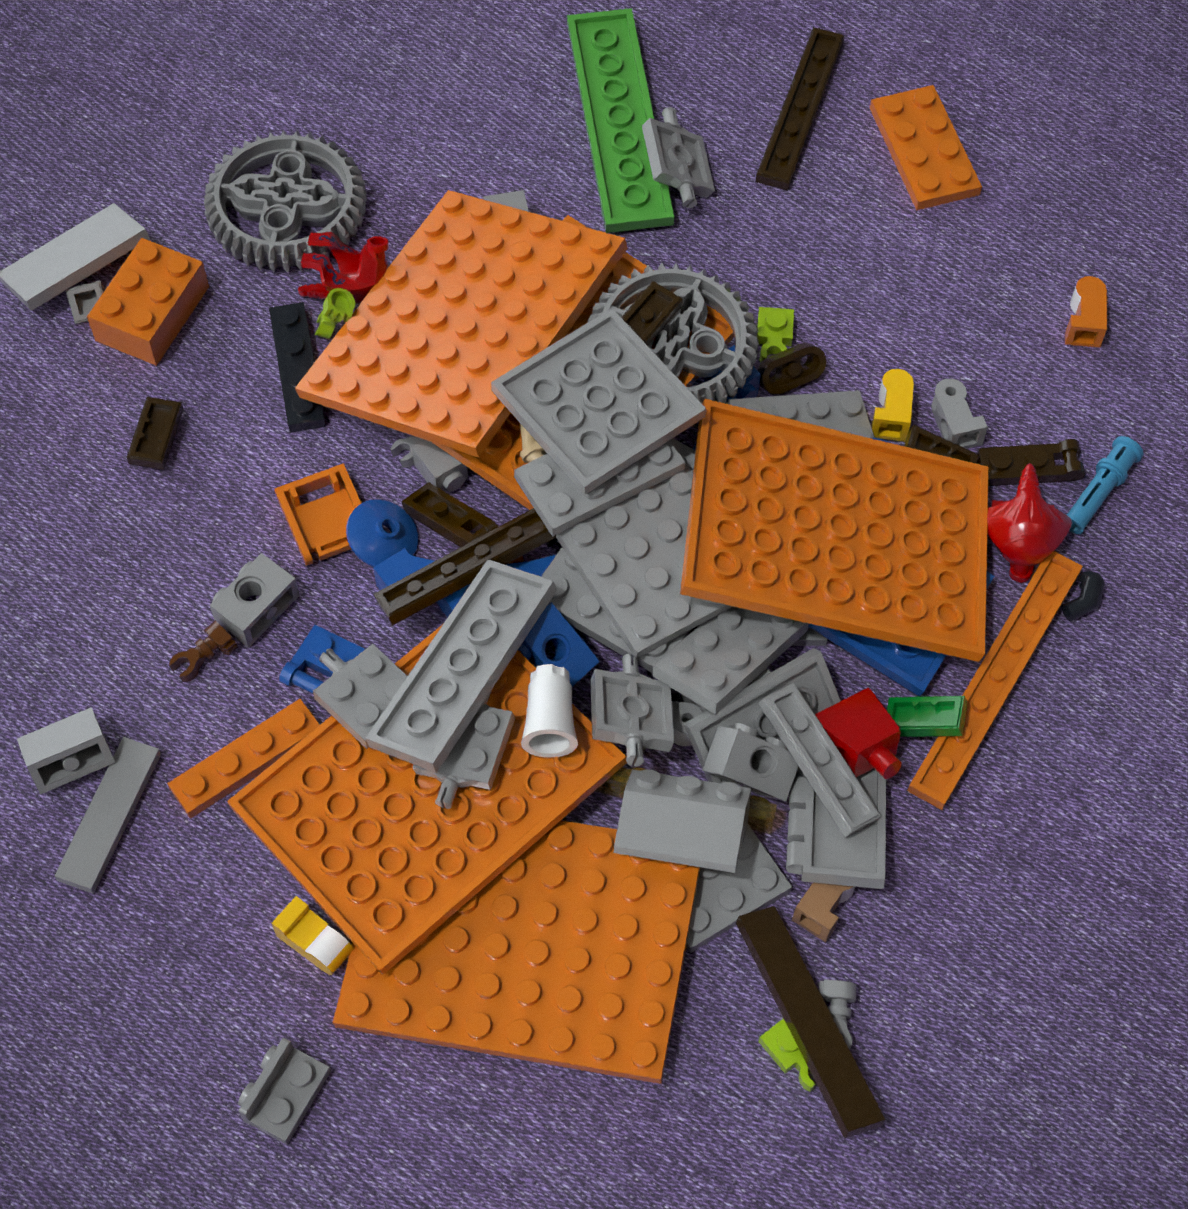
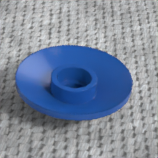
(370, 540)

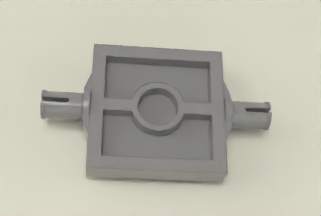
(678, 157)
(359, 689)
(631, 710)
(475, 755)

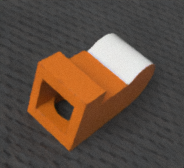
(1090, 310)

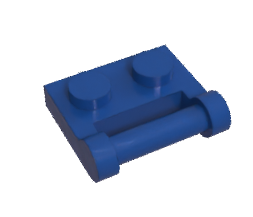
(308, 655)

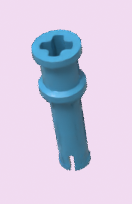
(1109, 473)

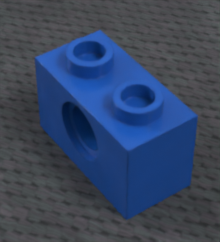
(569, 648)

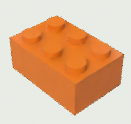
(148, 301)

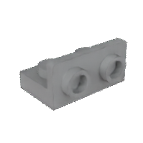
(282, 1091)

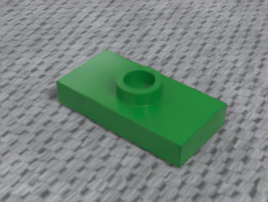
(928, 715)

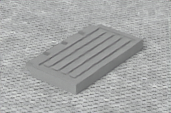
(819, 847)

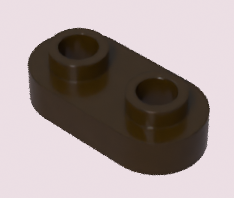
(789, 369)

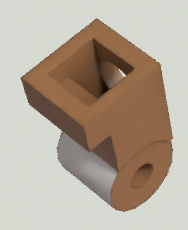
(817, 908)

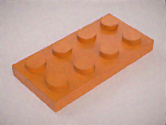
(925, 147)

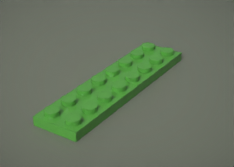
(614, 110)

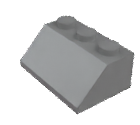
(683, 820)

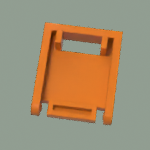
(322, 522)

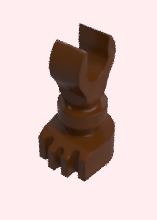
(217, 638)

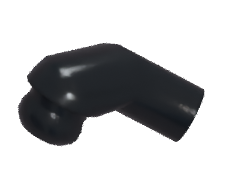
(1090, 597)

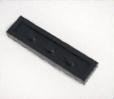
(294, 361)

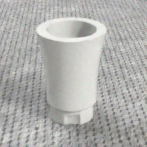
(549, 714)

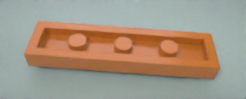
(242, 759)

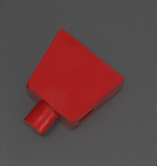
(863, 734)

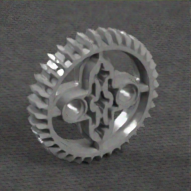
(283, 198)
(672, 341)

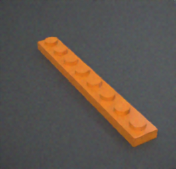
(996, 678)

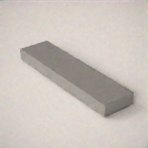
(819, 760)
(108, 815)

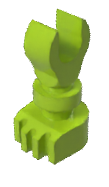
(336, 307)

